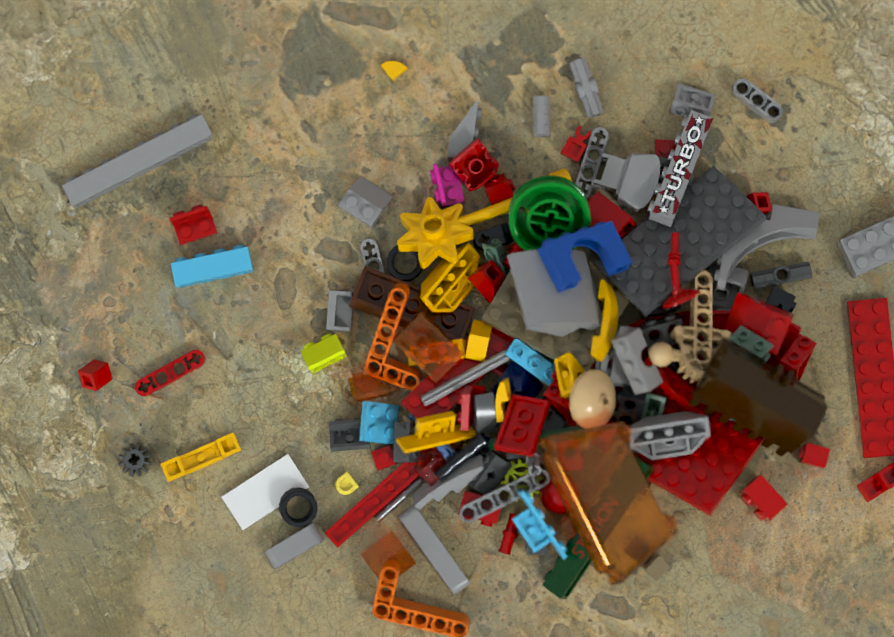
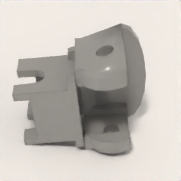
(630, 179)

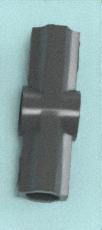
(793, 273)

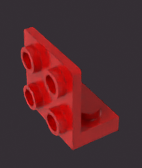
(193, 224)

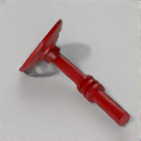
(679, 294)

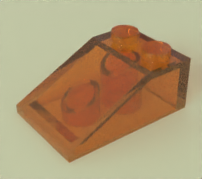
(428, 346)

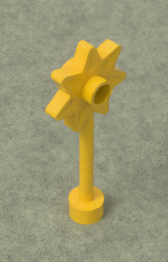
(439, 231)

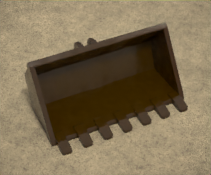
(759, 398)

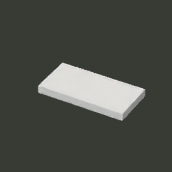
(263, 491)

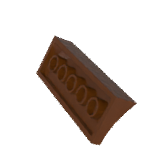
(374, 291)

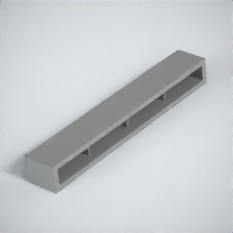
(138, 161)

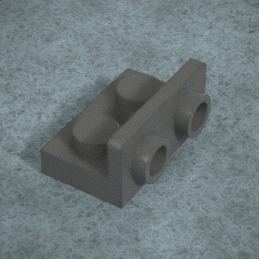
(404, 429)

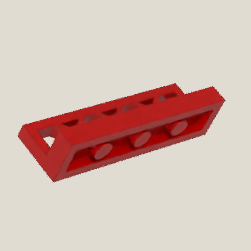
(675, 388)

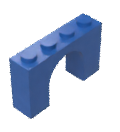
(600, 238)

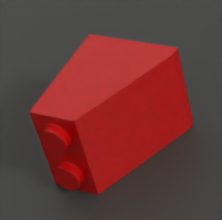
(605, 210)

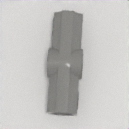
(586, 88)

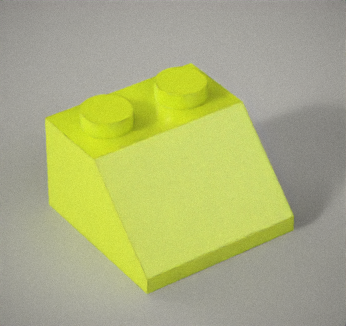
(323, 353)

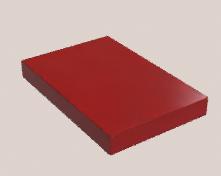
(522, 425)

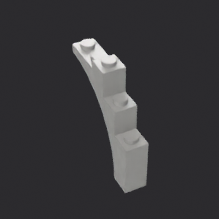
(779, 225)

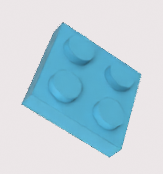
(378, 422)

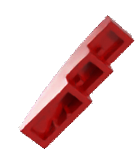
(877, 483)

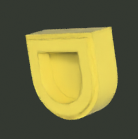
(346, 484)

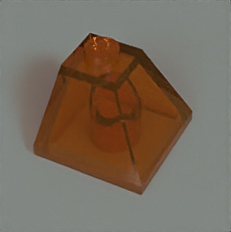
(366, 388)
(385, 549)

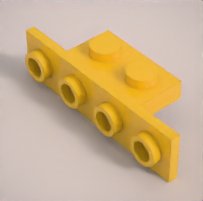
(433, 432)

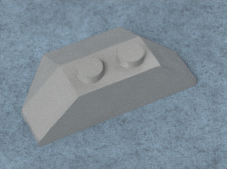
(669, 434)

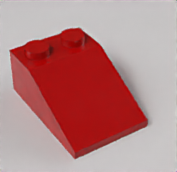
(760, 318)

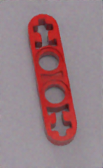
(169, 371)

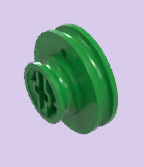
(550, 210)

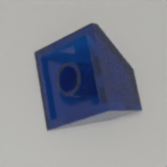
(520, 381)

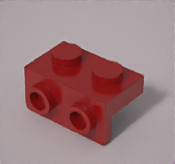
(467, 411)

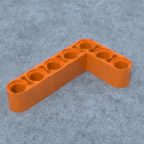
(386, 340)
(414, 608)

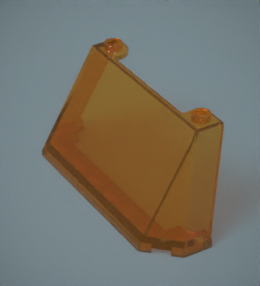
(607, 498)

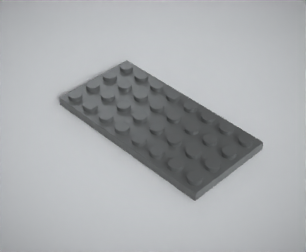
(708, 222)

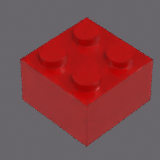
(762, 498)

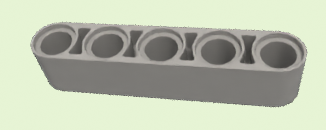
(494, 496)
(434, 549)

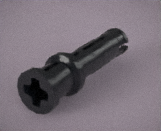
(468, 451)

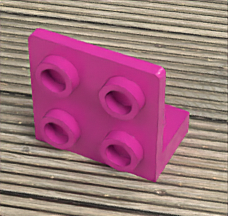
(448, 186)

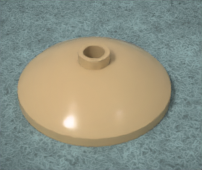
(592, 399)

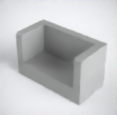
(339, 313)

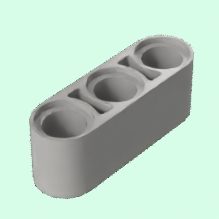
(753, 91)
(294, 546)

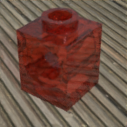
(427, 466)

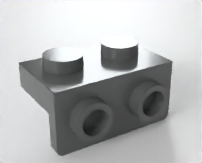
(346, 435)

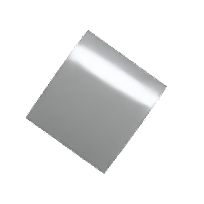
(542, 304)

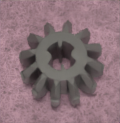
(140, 463)

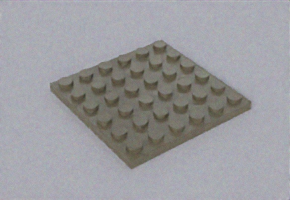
(507, 316)

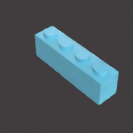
(212, 267)

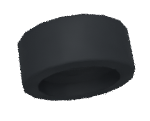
(405, 277)
(301, 522)

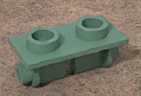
(494, 252)
(752, 342)

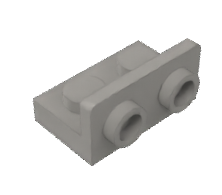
(690, 99)

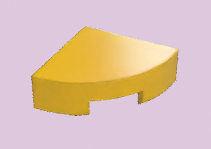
(393, 69)

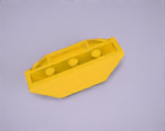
(449, 282)

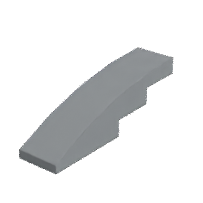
(455, 481)

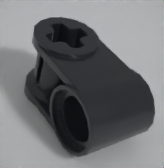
(497, 232)

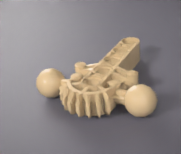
(663, 354)

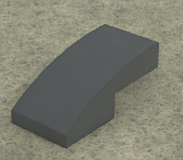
(484, 413)

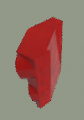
(474, 165)

